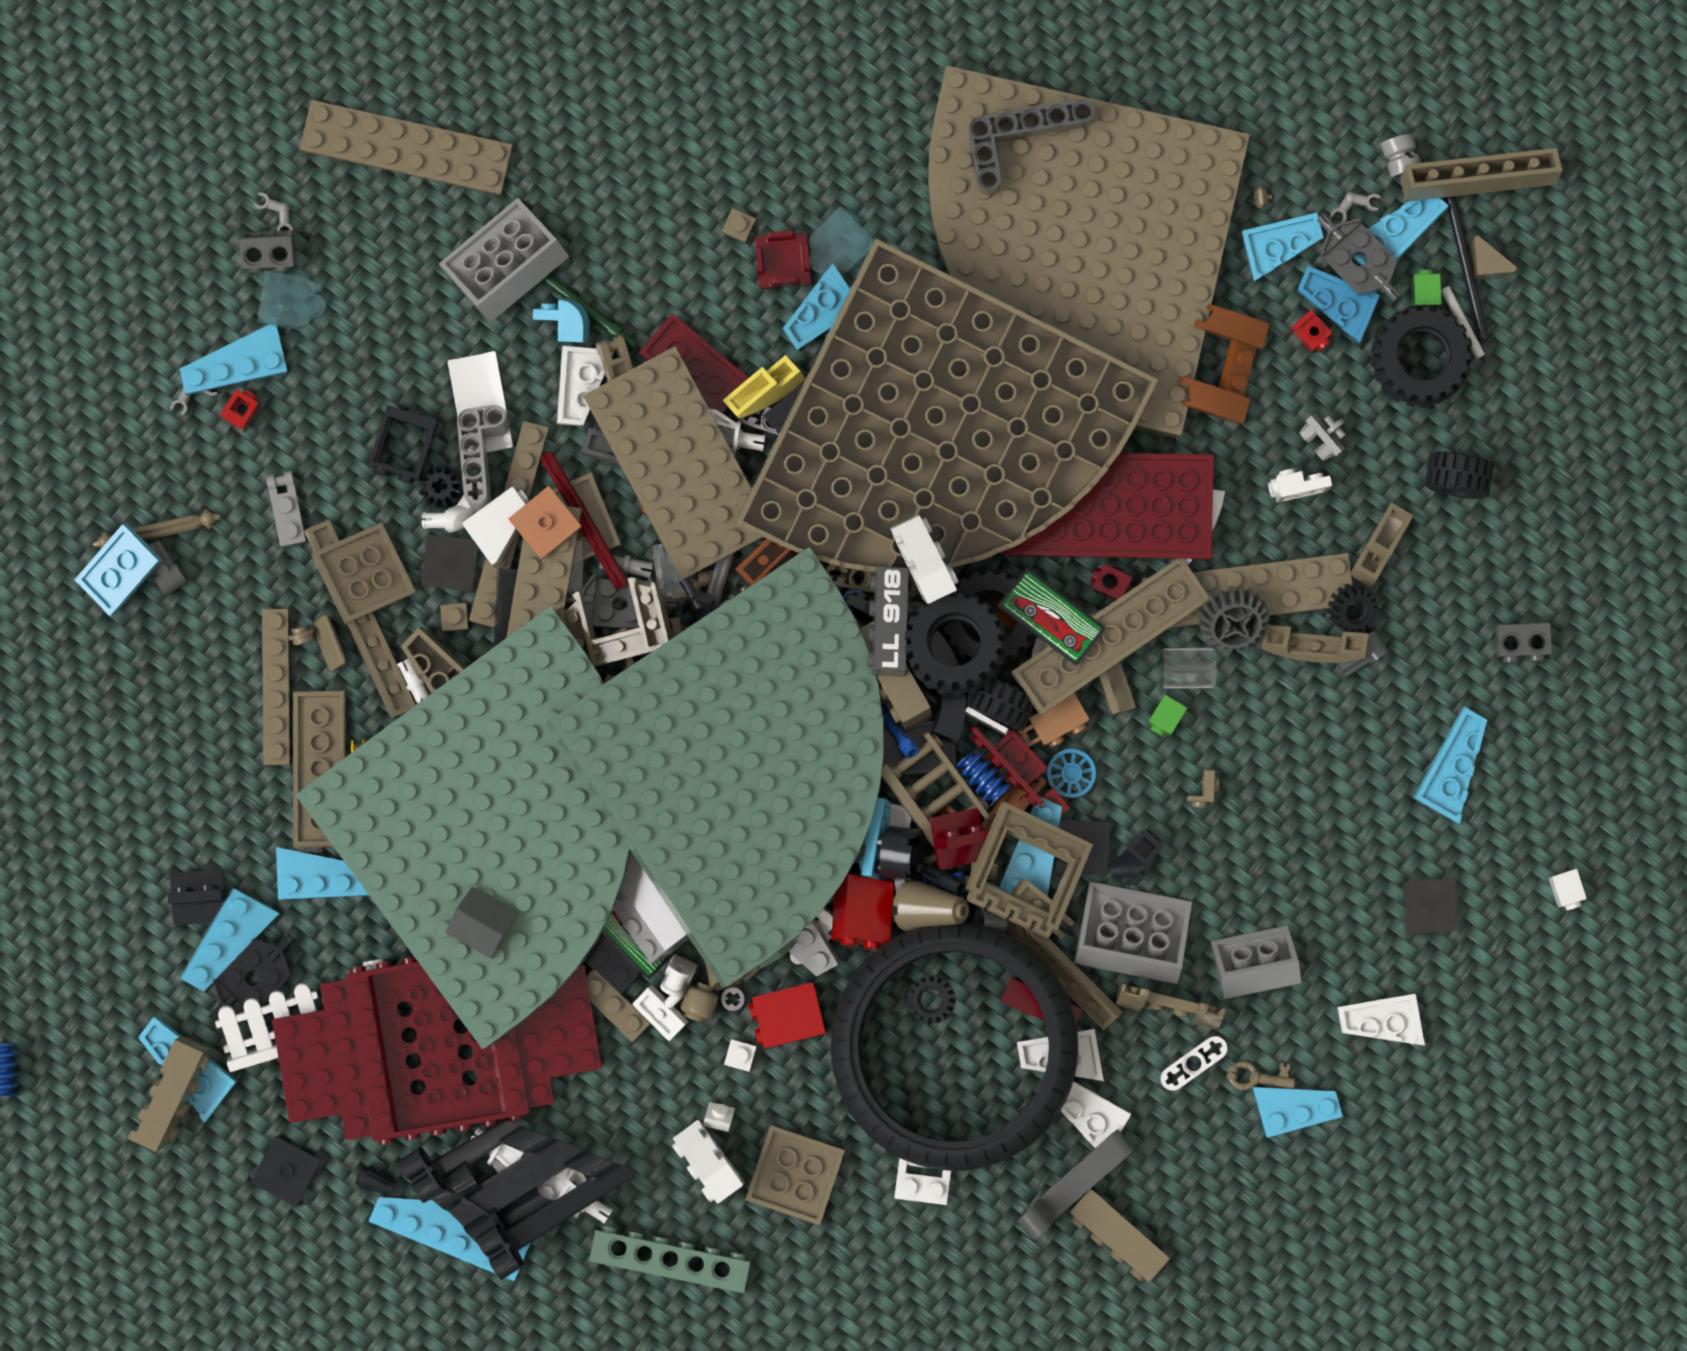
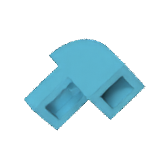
(571, 318)

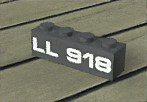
(889, 621)

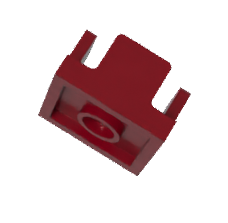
(782, 260)

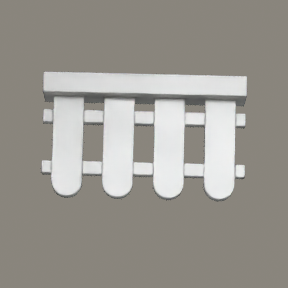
(265, 1049)

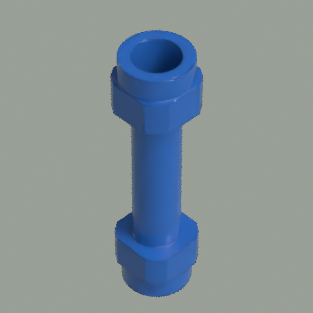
(906, 743)

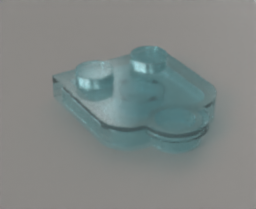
(838, 242)
(289, 301)

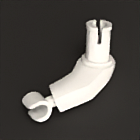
(452, 518)

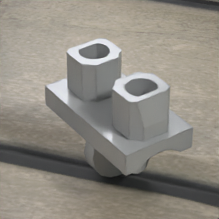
(1331, 444)

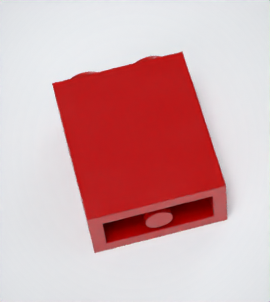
(863, 912)
(787, 1015)

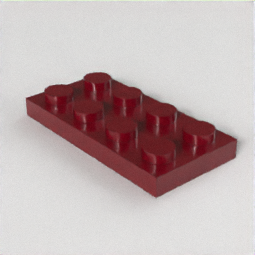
(708, 368)

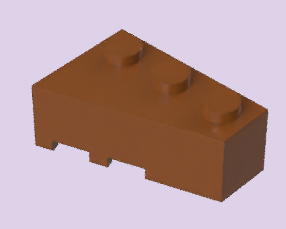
(763, 560)

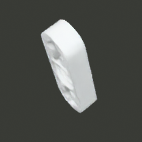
(1194, 1052)

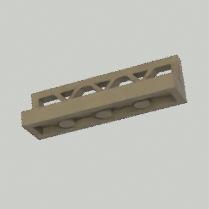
(1115, 688)

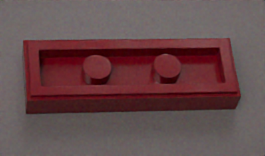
(1021, 998)

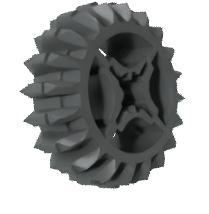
(1236, 610)

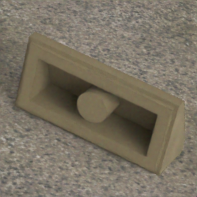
(329, 643)

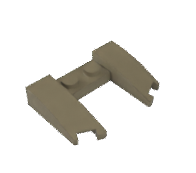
(652, 631)
(1203, 1014)

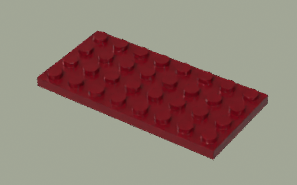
(1136, 510)

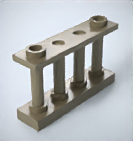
(907, 794)

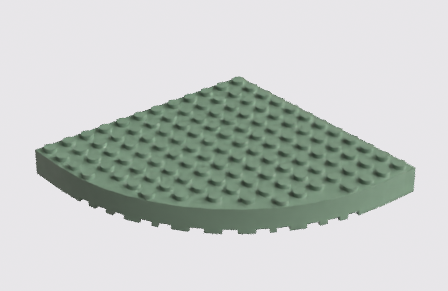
(741, 762)
(488, 801)

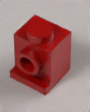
(1302, 328)
(231, 413)

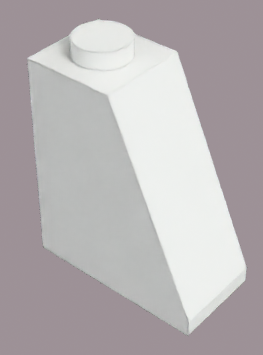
(491, 525)

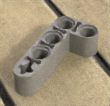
(478, 459)

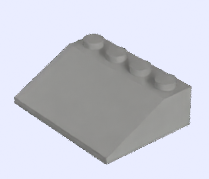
(504, 260)
(647, 915)
(1133, 932)

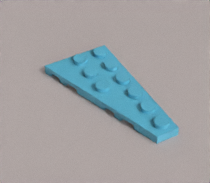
(432, 1227)

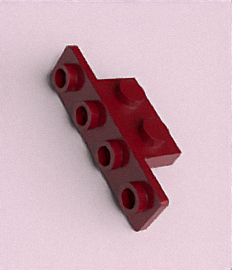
(1017, 759)

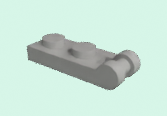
(286, 510)

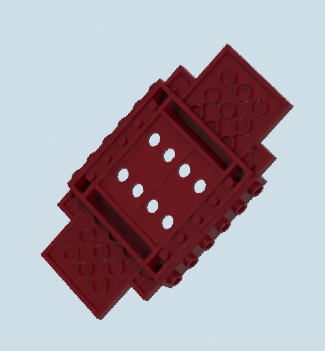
(356, 1064)

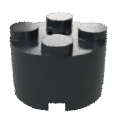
(900, 853)

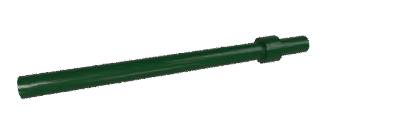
(613, 329)

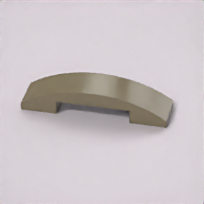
(1315, 648)

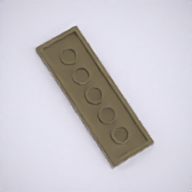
(317, 747)

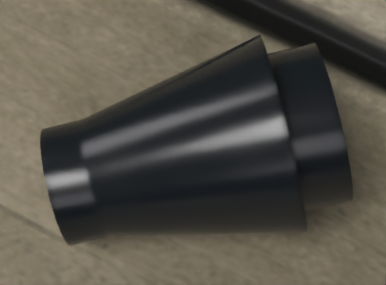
(374, 1180)

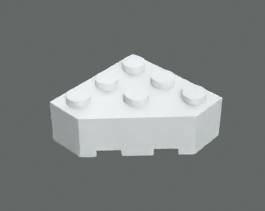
(924, 559)
(707, 1162)

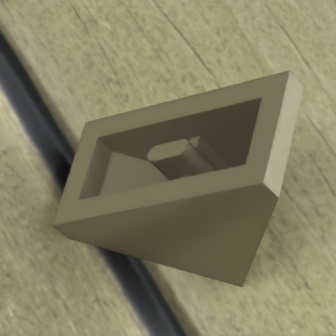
(1488, 261)

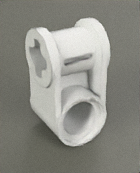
(678, 975)

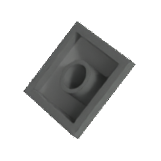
(481, 922)

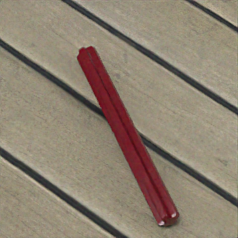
(588, 526)

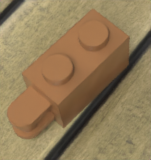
(1056, 722)

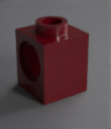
(1122, 582)

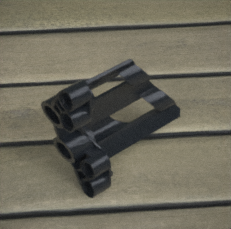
(505, 1208)

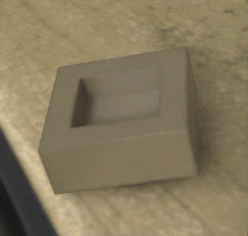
(738, 225)
(454, 617)

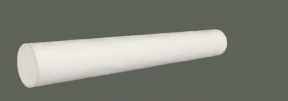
(1461, 319)

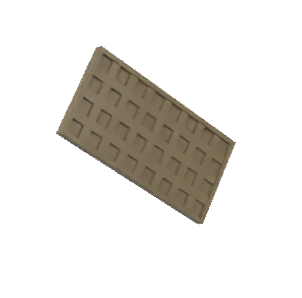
(675, 460)

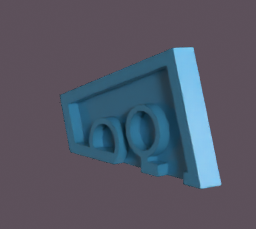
(1338, 301)

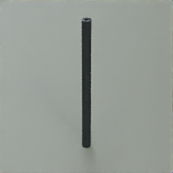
(1467, 268)

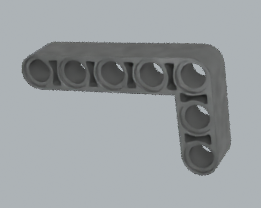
(1019, 130)
(1075, 1183)

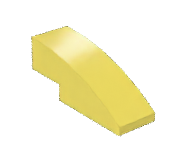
(764, 388)

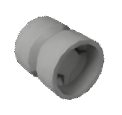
(1400, 153)

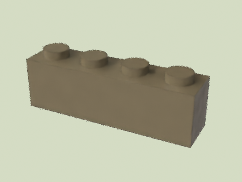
(1119, 1235)

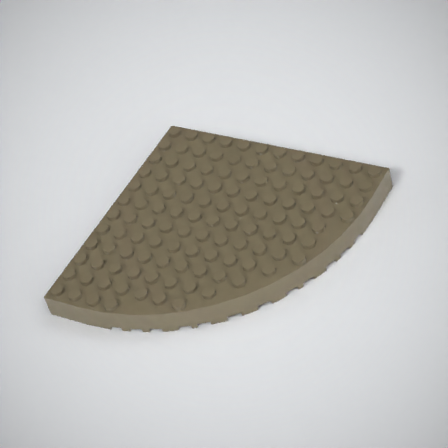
(1092, 225)
(941, 413)

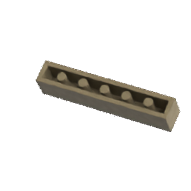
(1481, 174)

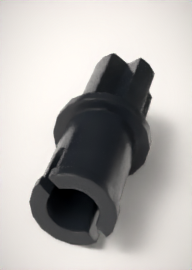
(943, 879)

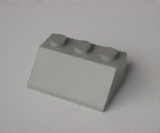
(1256, 962)

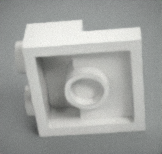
(1291, 485)

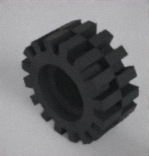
(1343, 600)
(931, 1016)

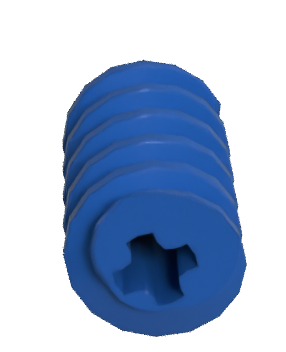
(984, 777)
(5, 1070)

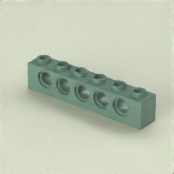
(603, 1254)

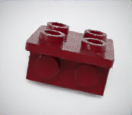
(958, 837)

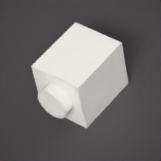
(1567, 889)

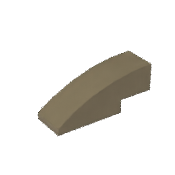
(1381, 545)

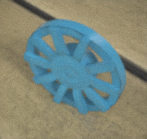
(1071, 773)

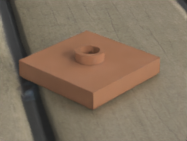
(545, 522)

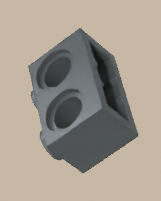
(266, 242)
(1522, 634)

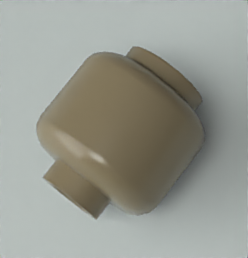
(699, 1002)

